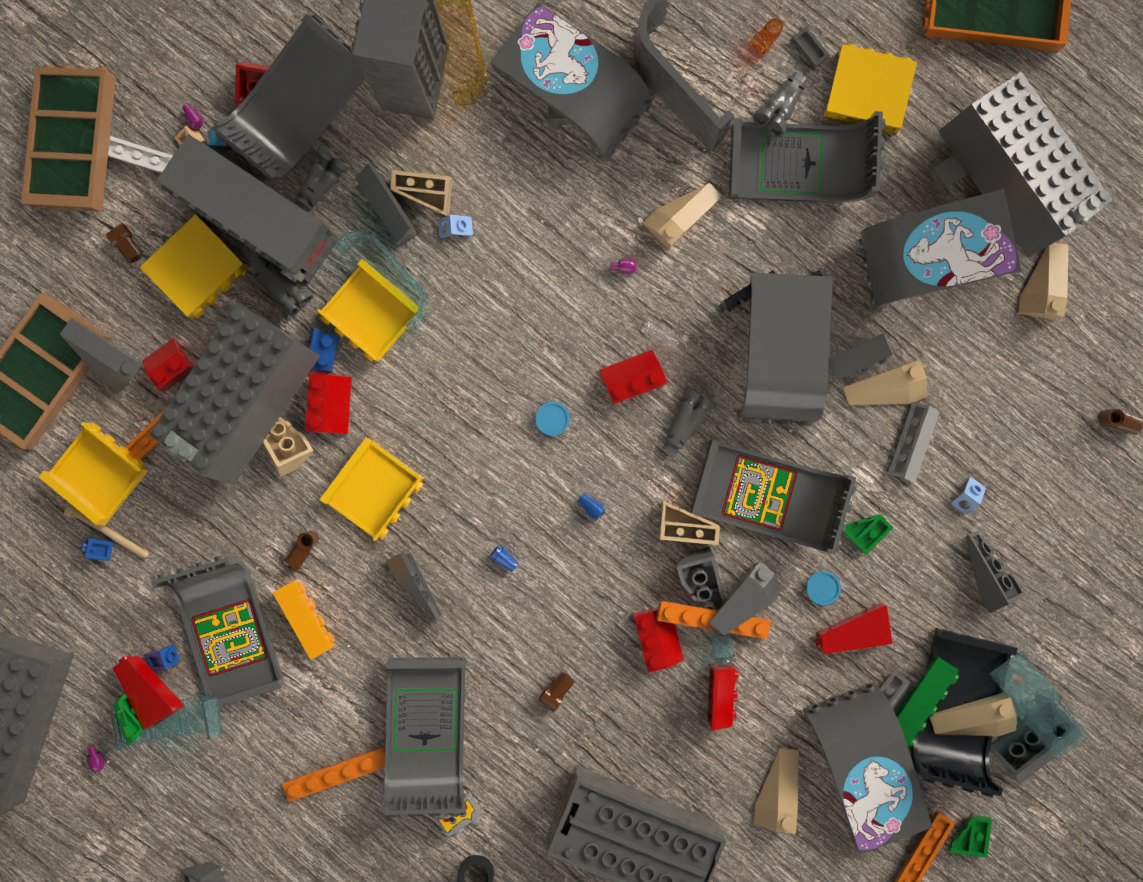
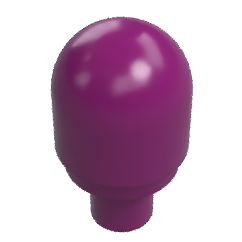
(192, 117)
(624, 266)
(95, 759)

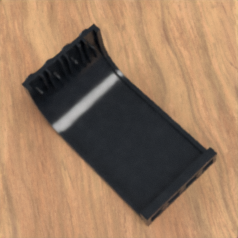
(961, 758)

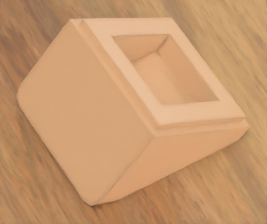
(188, 130)

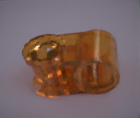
(765, 39)

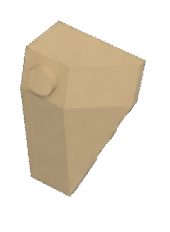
(677, 217)
(1048, 285)
(895, 386)
(286, 447)
(978, 718)
(778, 800)

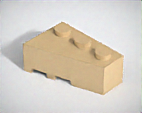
(426, 189)
(686, 527)

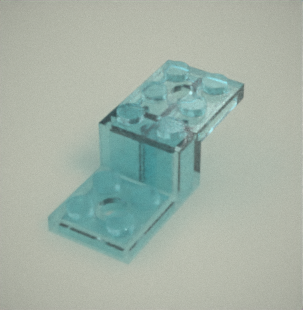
(1039, 705)

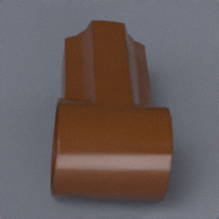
(122, 239)
(1120, 421)
(301, 550)
(554, 694)

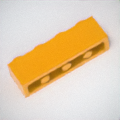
(304, 619)

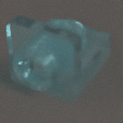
(723, 649)

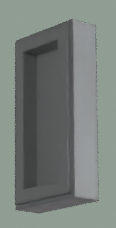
(810, 47)

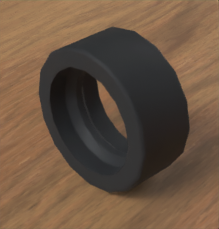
(476, 860)

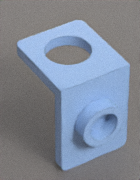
(455, 226)
(972, 493)

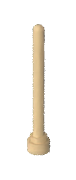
(72, 512)

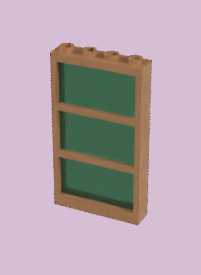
(68, 138)
(38, 371)

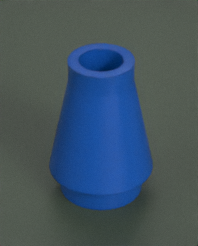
(592, 507)
(503, 558)

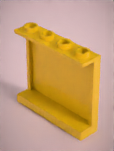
(870, 83)
(194, 267)
(369, 312)
(95, 474)
(372, 489)

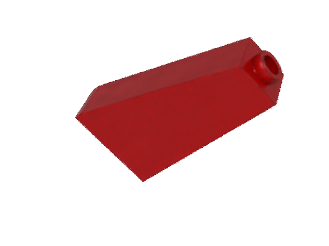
(858, 631)
(146, 691)

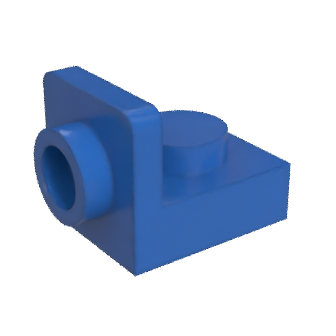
(97, 549)
(162, 658)

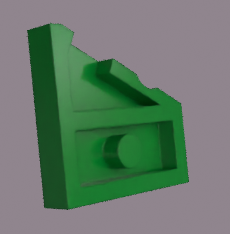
(868, 532)
(127, 719)
(973, 837)

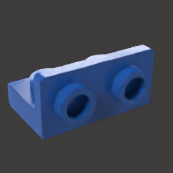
(326, 346)

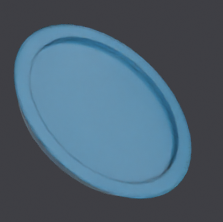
(552, 418)
(823, 588)

